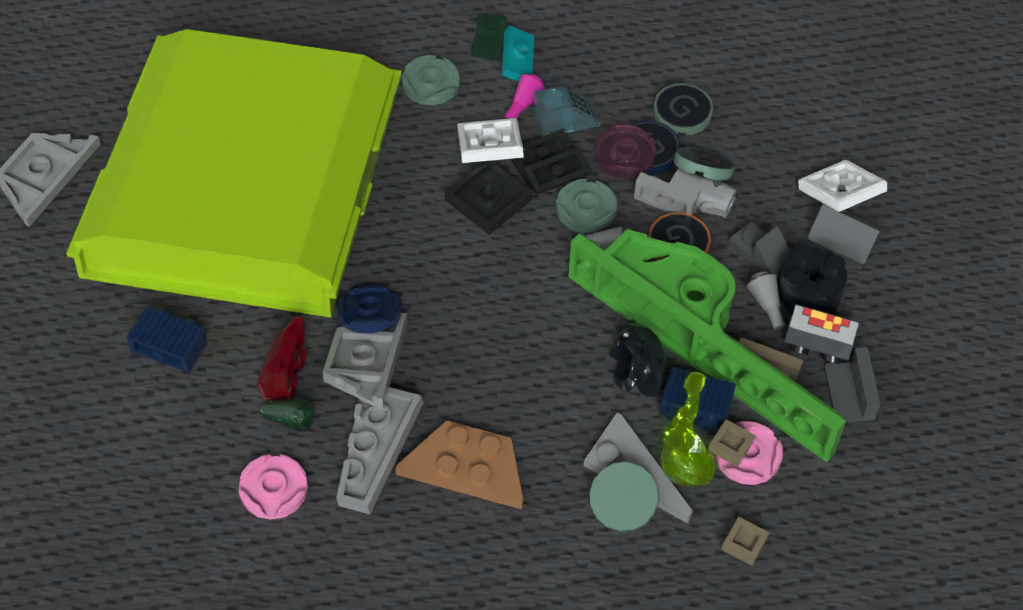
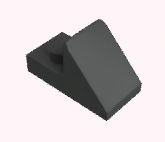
(762, 250)

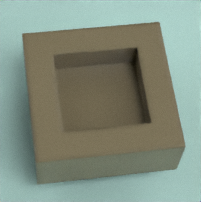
(731, 443)
(745, 541)

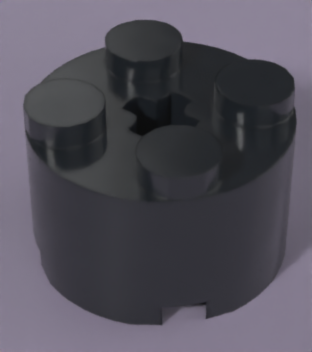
(812, 279)

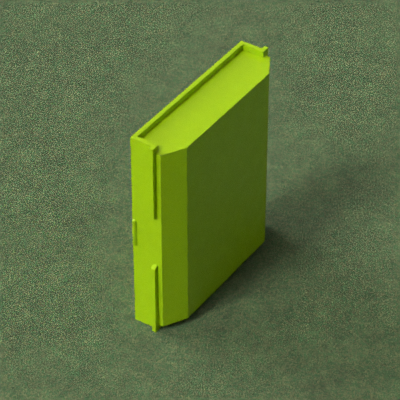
(239, 172)

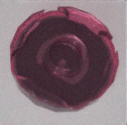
(625, 151)

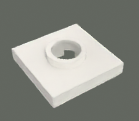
(490, 140)
(847, 176)

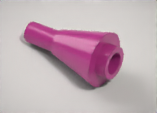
(524, 94)

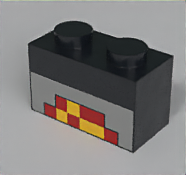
(822, 333)

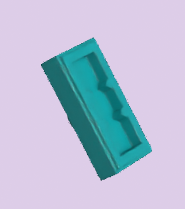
(517, 53)

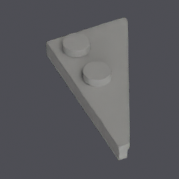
(621, 444)

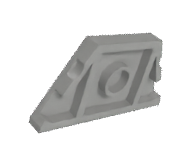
(42, 170)
(364, 361)

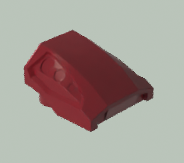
(283, 357)

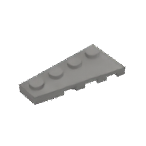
(375, 447)

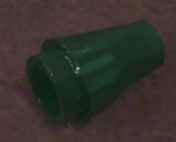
(290, 413)

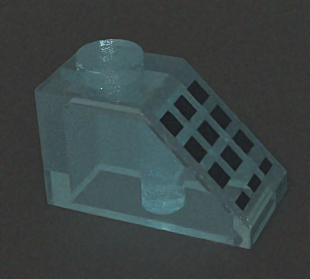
(563, 109)

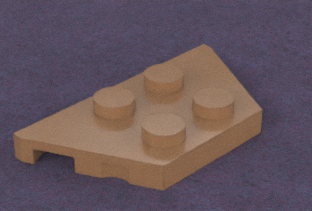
(467, 463)

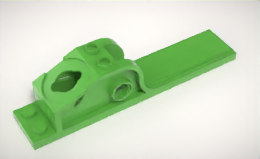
(697, 293)

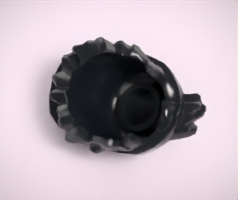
(638, 359)

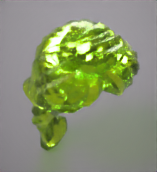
(684, 453)

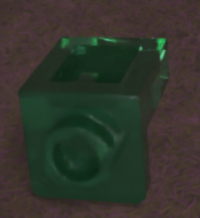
(489, 36)

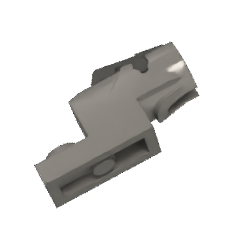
(686, 193)

